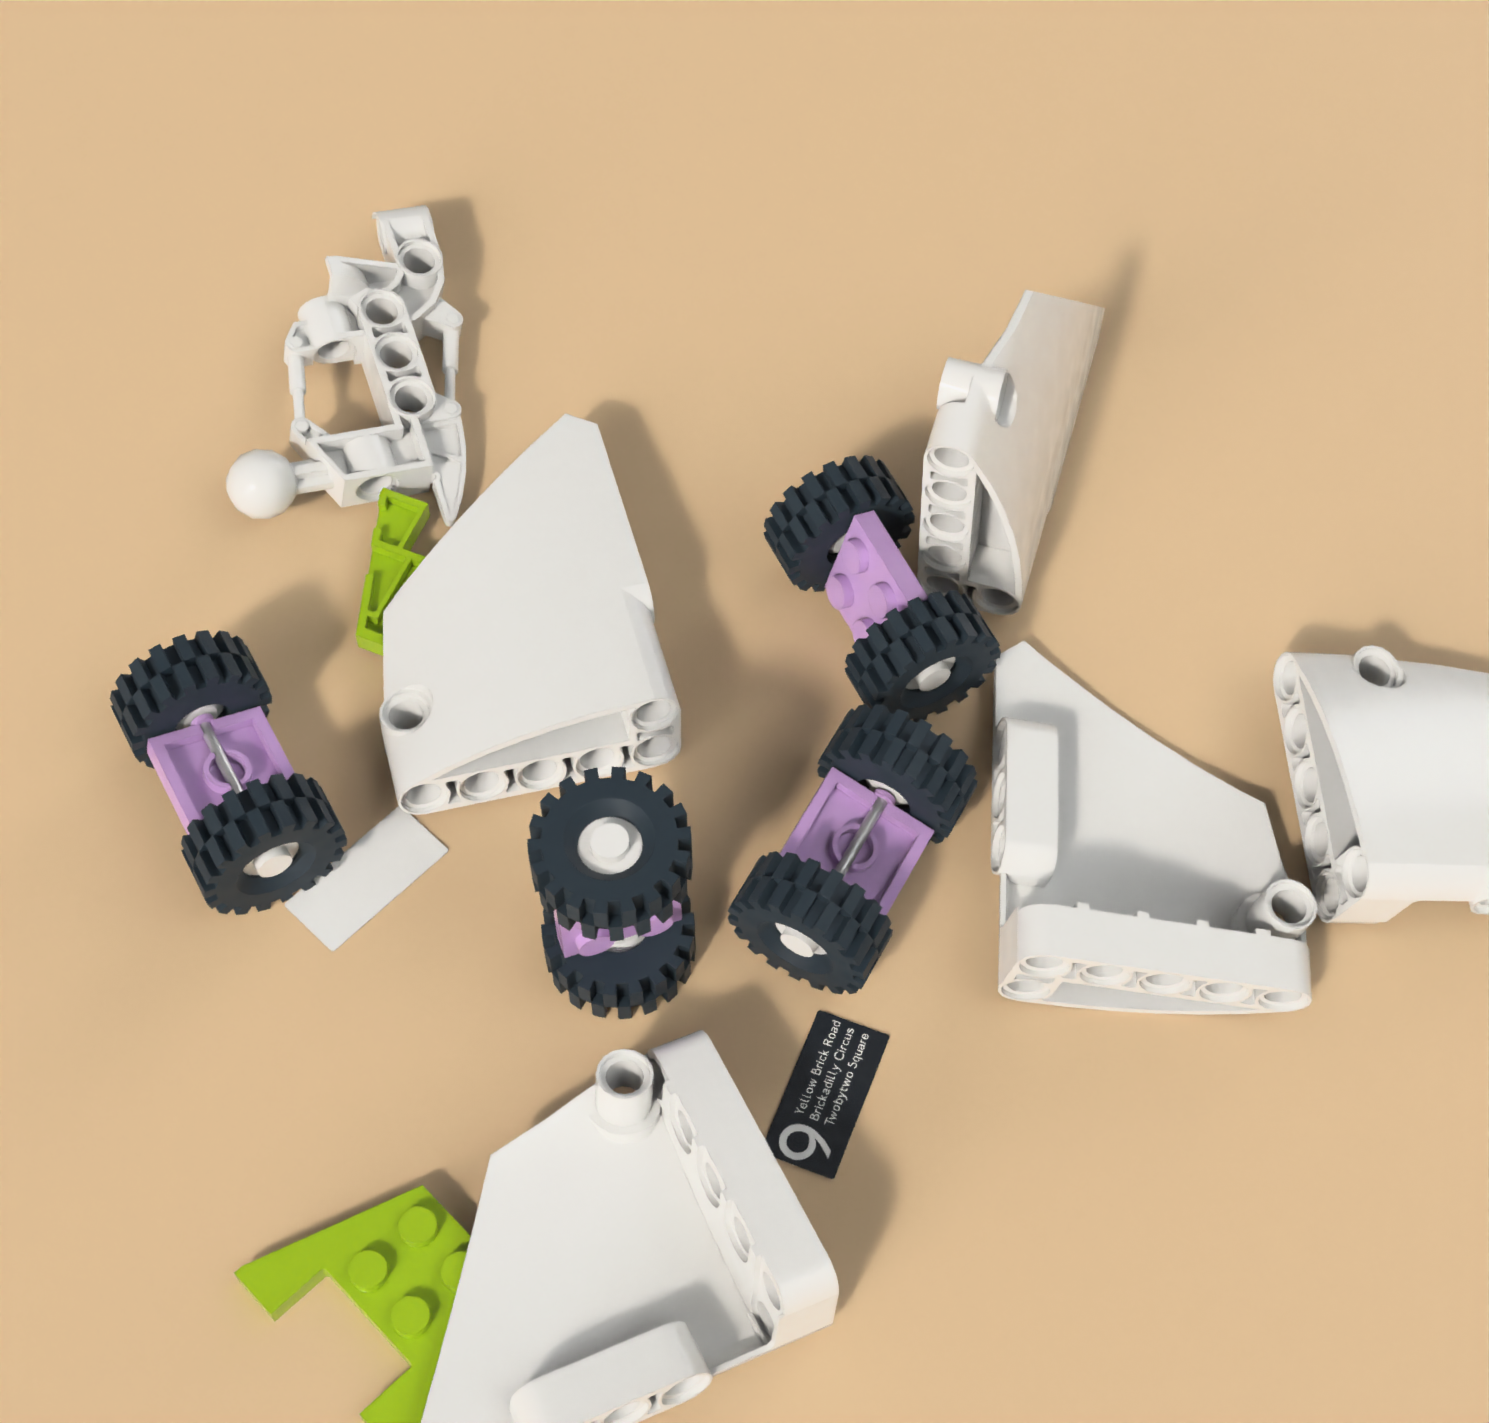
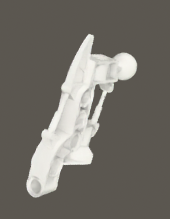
(376, 319)

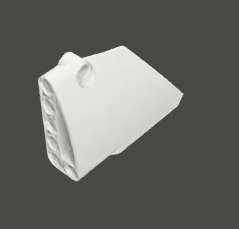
(1002, 451)
(527, 640)
(1387, 780)
(1130, 865)
(629, 1253)

